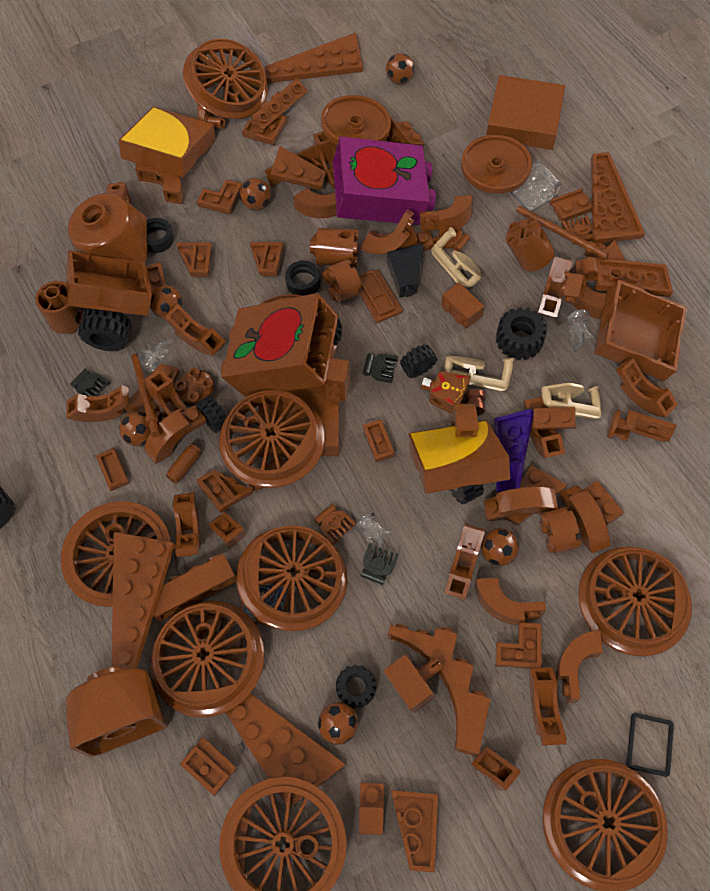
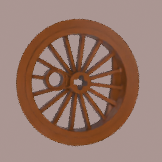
(229, 77)
(298, 464)
(83, 529)
(248, 578)
(615, 638)
(214, 701)
(235, 829)
(643, 864)

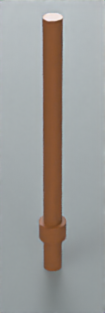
(589, 247)
(151, 418)

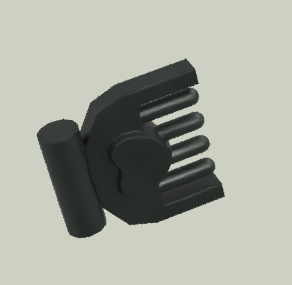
(378, 366)
(86, 383)
(377, 567)

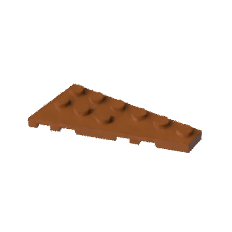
(329, 59)
(611, 207)
(137, 584)
(281, 746)

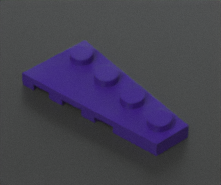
(514, 434)

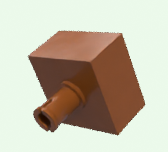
(412, 681)

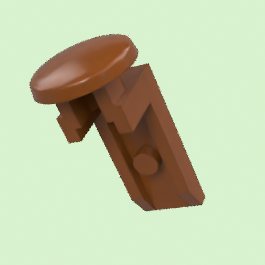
(641, 425)

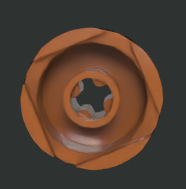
(342, 281)
(560, 529)

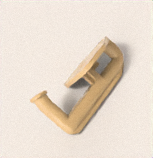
(452, 267)
(477, 379)
(561, 395)

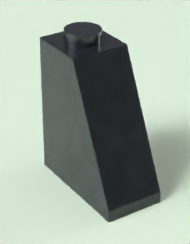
(405, 269)

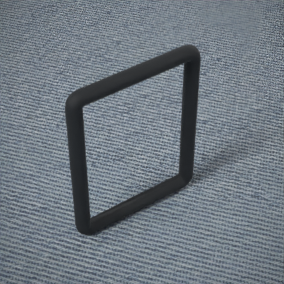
(669, 746)

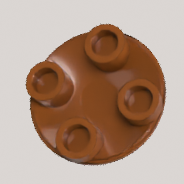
(194, 386)

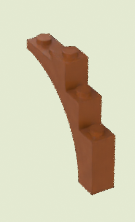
(469, 707)

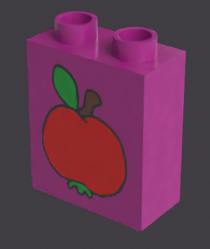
(381, 180)

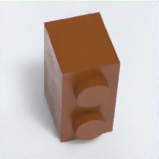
(462, 305)
(337, 380)

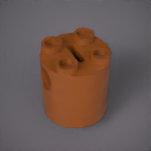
(529, 244)
(335, 245)
(53, 305)

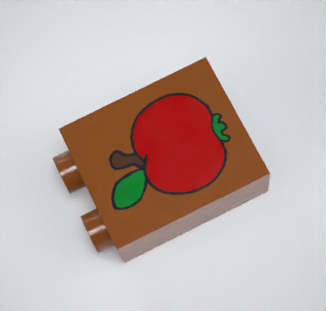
(280, 345)

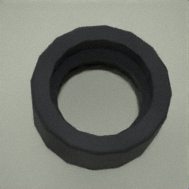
(165, 242)
(302, 267)

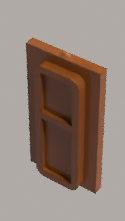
(378, 296)

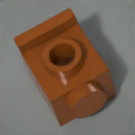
(574, 288)

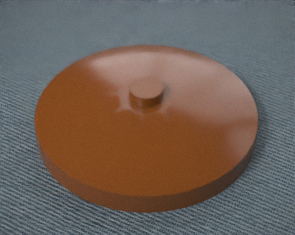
(355, 118)
(496, 164)

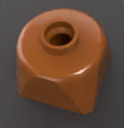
(109, 228)
(112, 711)

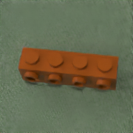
(194, 586)

